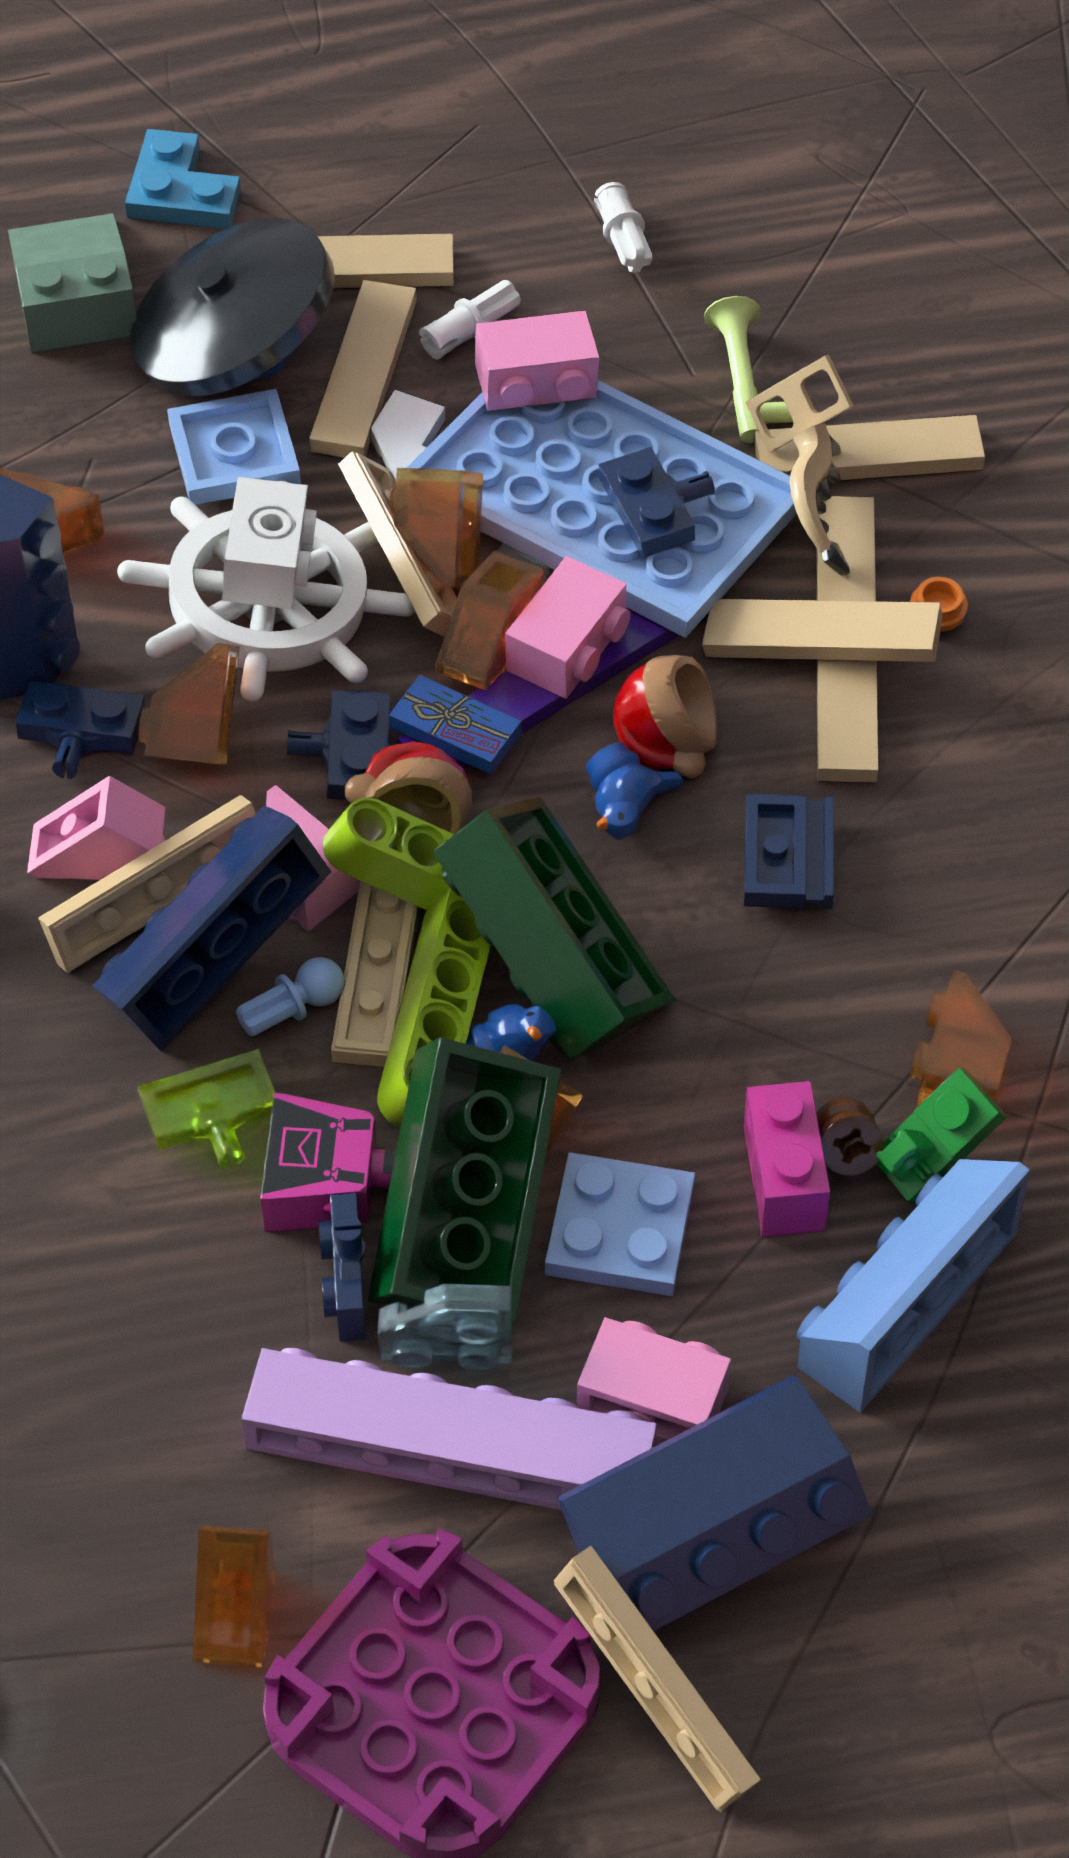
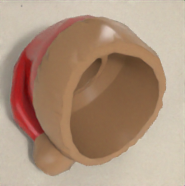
(668, 715)
(417, 781)

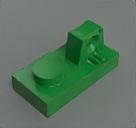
(939, 1133)

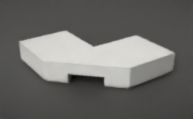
(405, 429)

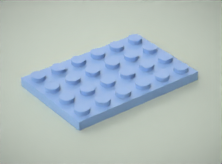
(550, 504)

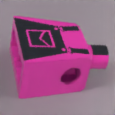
(319, 1153)

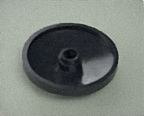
(232, 307)

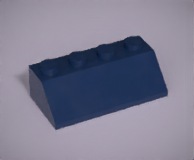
(35, 597)
(212, 926)
(719, 1503)

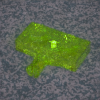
(209, 1104)

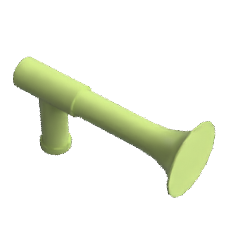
(732, 318)

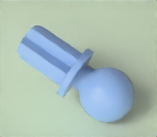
(316, 983)

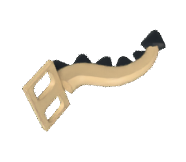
(816, 450)

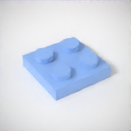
(230, 441)
(620, 1224)

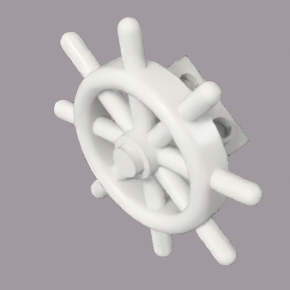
(268, 557)

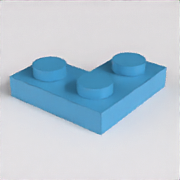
(170, 190)

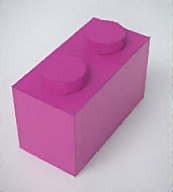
(786, 1159)

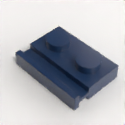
(788, 851)

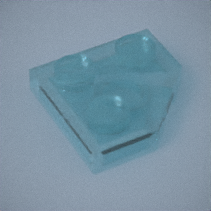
(451, 1326)

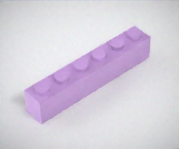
(433, 1429)

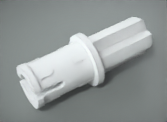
(623, 226)
(460, 322)

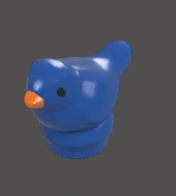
(625, 788)
(516, 1028)

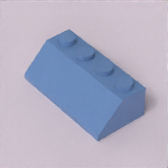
(912, 1278)

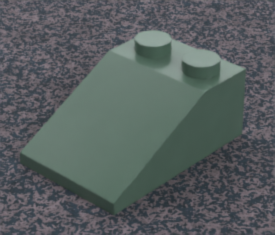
(73, 282)

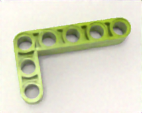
(397, 856)

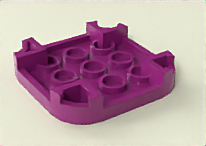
(432, 1698)

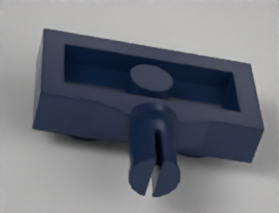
(652, 500)
(79, 721)
(350, 738)
(343, 1242)

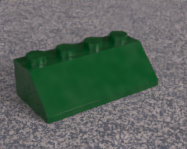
(552, 925)
(464, 1173)

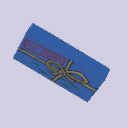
(455, 724)

